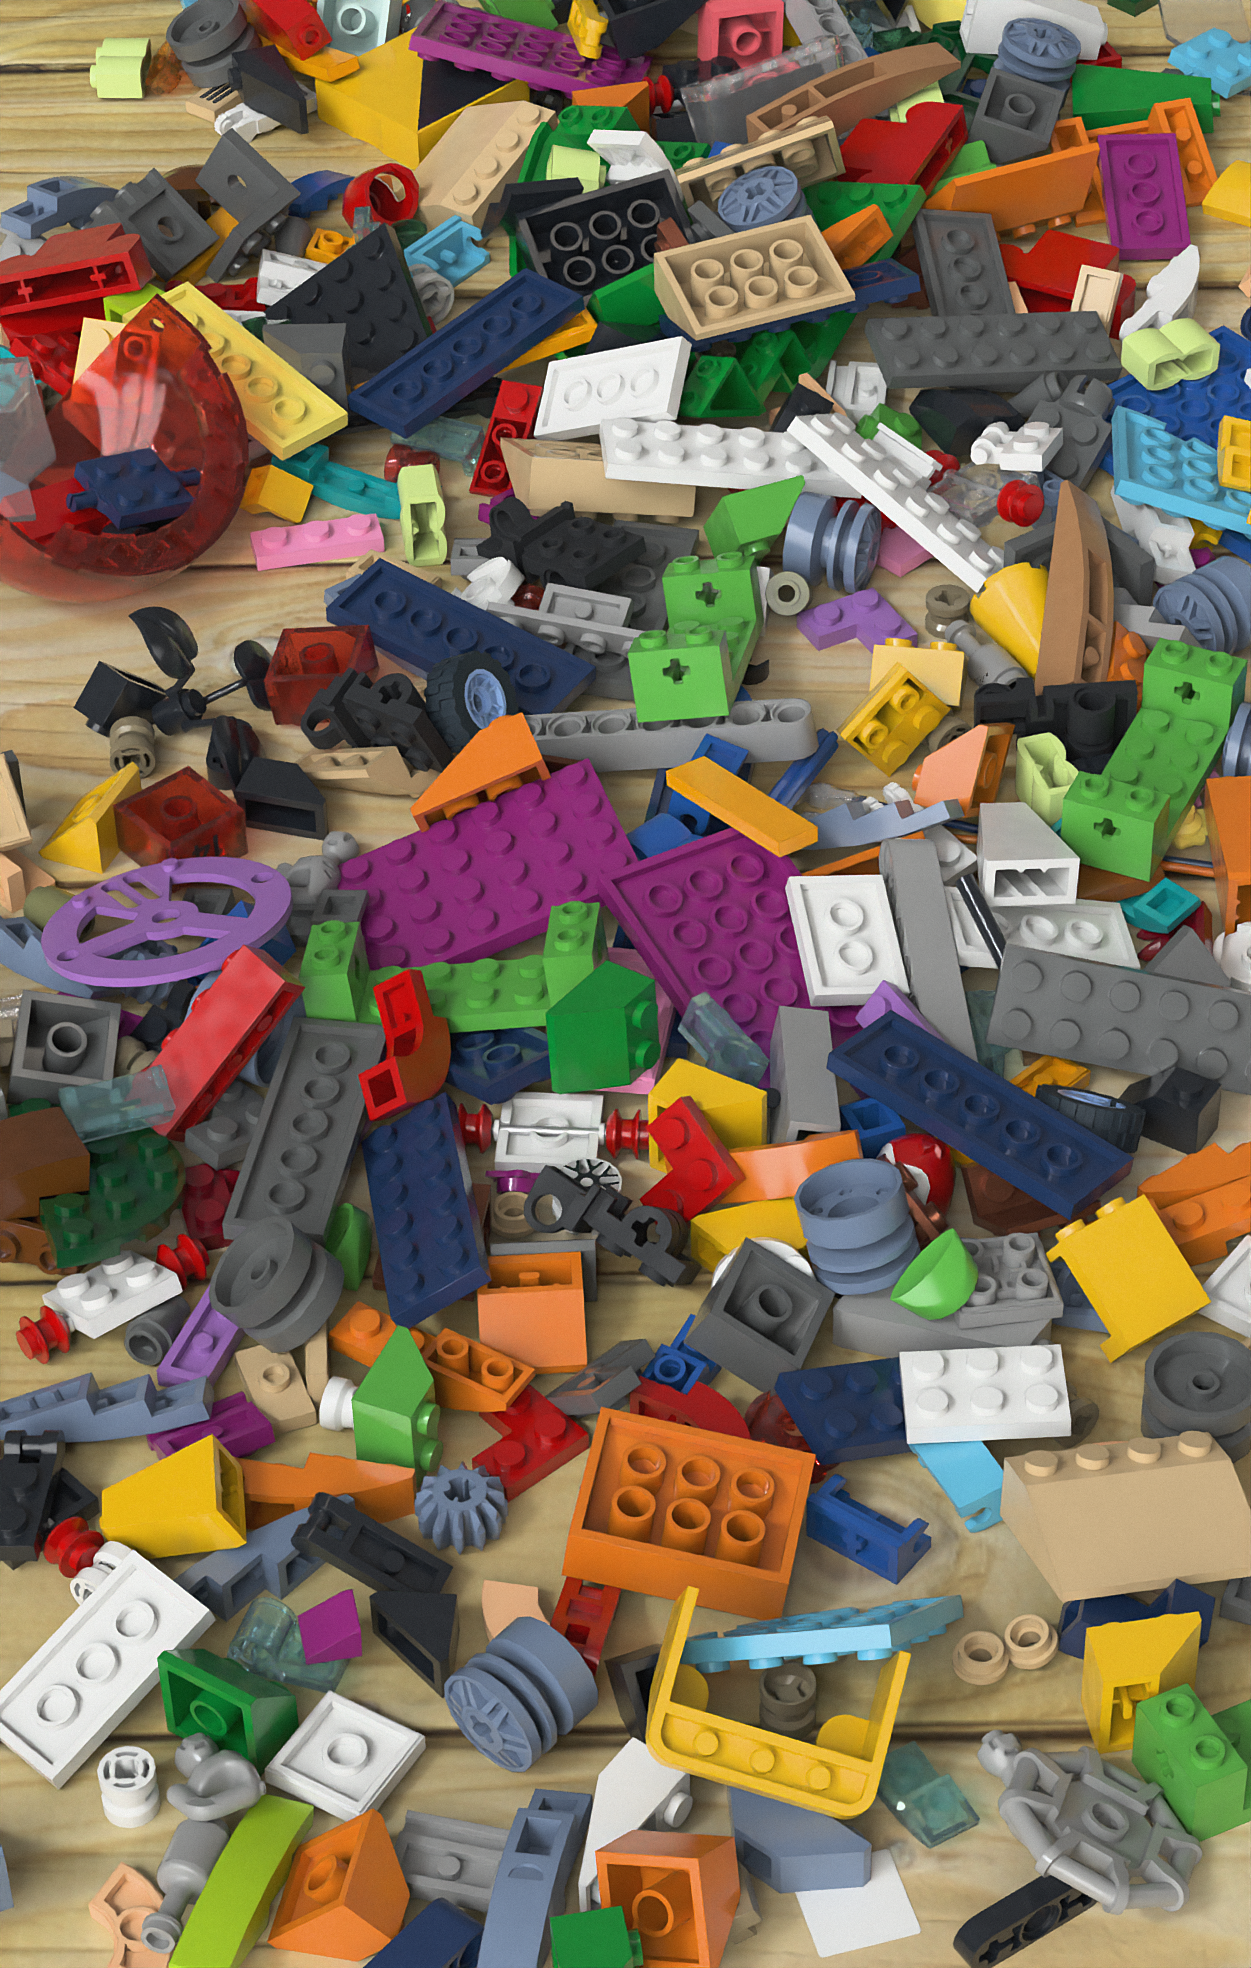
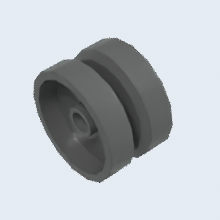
(207, 36)
(276, 1284)
(1199, 1386)

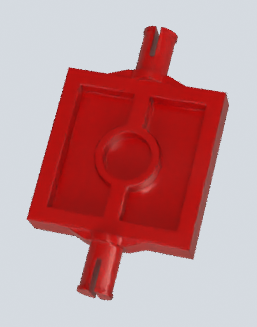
(51, 357)

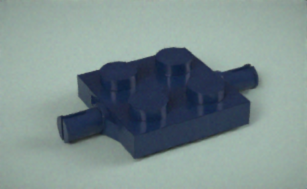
(132, 488)

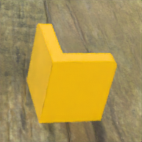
(277, 493)

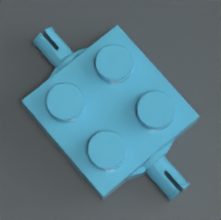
(1216, 57)

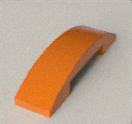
(780, 1168)

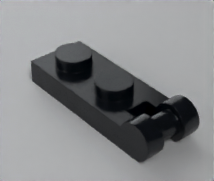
(28, 1491)
(368, 1549)

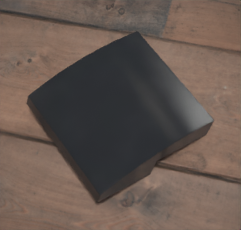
(522, 197)

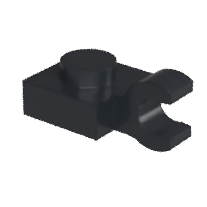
(161, 1022)

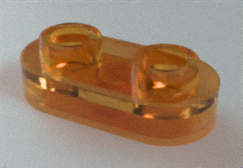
(164, 70)

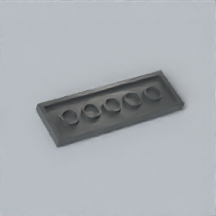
(963, 269)
(990, 348)
(643, 584)
(1121, 1017)
(307, 1128)

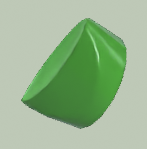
(351, 1242)
(938, 1278)

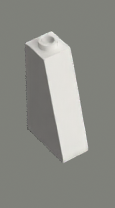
(986, 19)
(1023, 858)

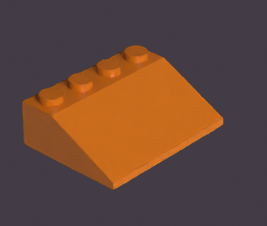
(1024, 193)
(688, 1509)

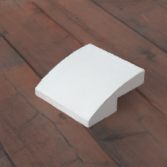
(630, 155)
(282, 274)

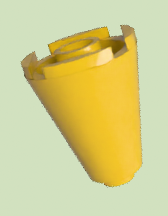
(1014, 611)

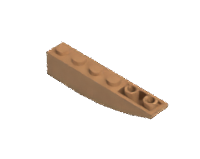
(856, 89)
(1078, 596)

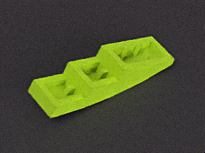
(243, 1884)

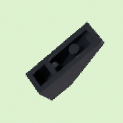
(269, 86)

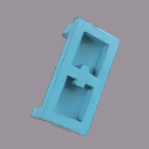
(449, 251)
(967, 1477)

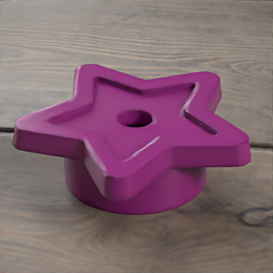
(512, 1180)

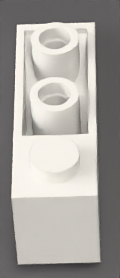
(629, 1796)

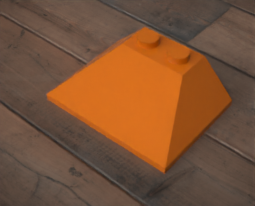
(1165, 117)

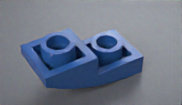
(316, 191)
(680, 1364)

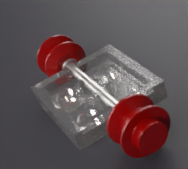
(985, 491)

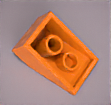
(487, 767)

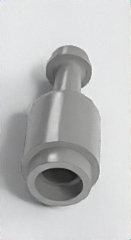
(986, 662)
(182, 1878)

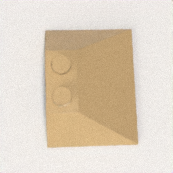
(367, 769)

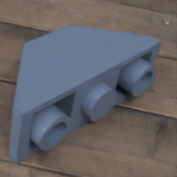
(796, 1846)

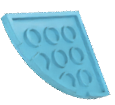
(1173, 474)
(825, 1635)

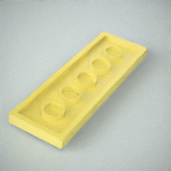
(276, 400)

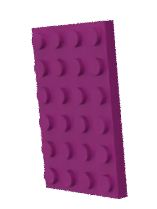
(519, 51)
(488, 872)
(720, 925)

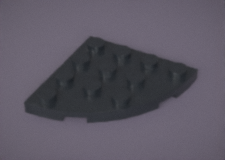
(370, 293)

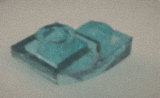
(921, 1799)

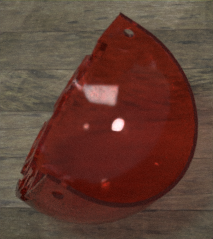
(138, 393)

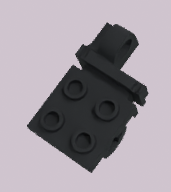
(558, 545)
(379, 716)
(1083, 716)
(619, 1232)

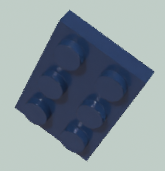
(498, 1062)
(847, 1409)

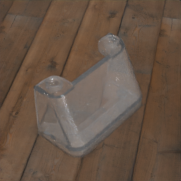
(722, 103)

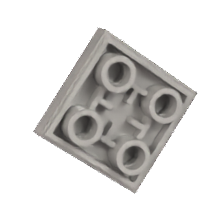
(1011, 1283)

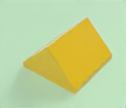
(89, 831)

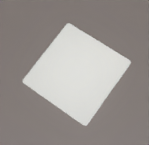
(860, 1915)

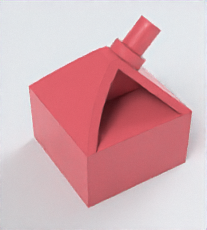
(740, 30)

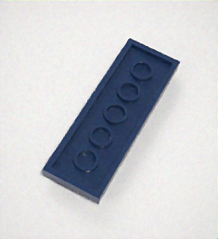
(870, 282)
(465, 353)
(431, 624)
(980, 1114)
(424, 1211)

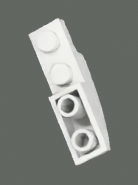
(1170, 294)
(1160, 536)

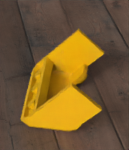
(830, 1777)

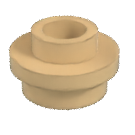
(509, 1217)
(1027, 1630)
(980, 1647)

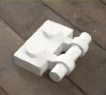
(1023, 450)

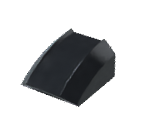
(960, 416)

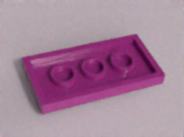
(1143, 195)

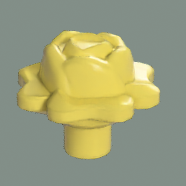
(1192, 831)

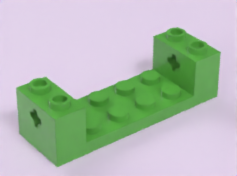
(708, 641)
(1161, 764)
(467, 994)
(1196, 1759)

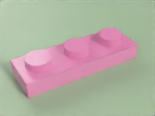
(316, 541)

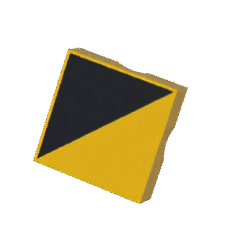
(407, 101)

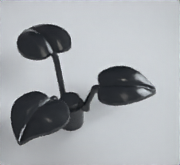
(172, 649)

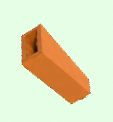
(1229, 834)

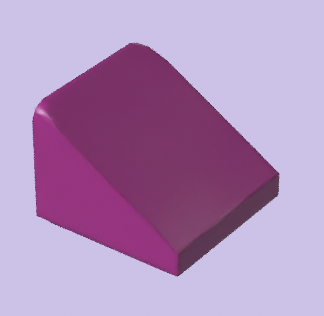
(331, 1630)

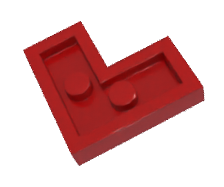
(700, 1162)
(534, 1442)

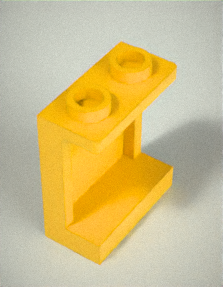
(1130, 1273)

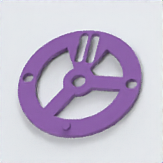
(89, 963)

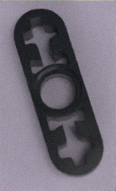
(1019, 1921)

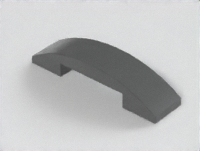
(332, 905)

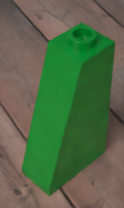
(1126, 96)

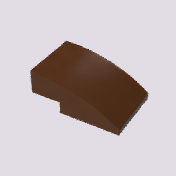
(39, 1159)

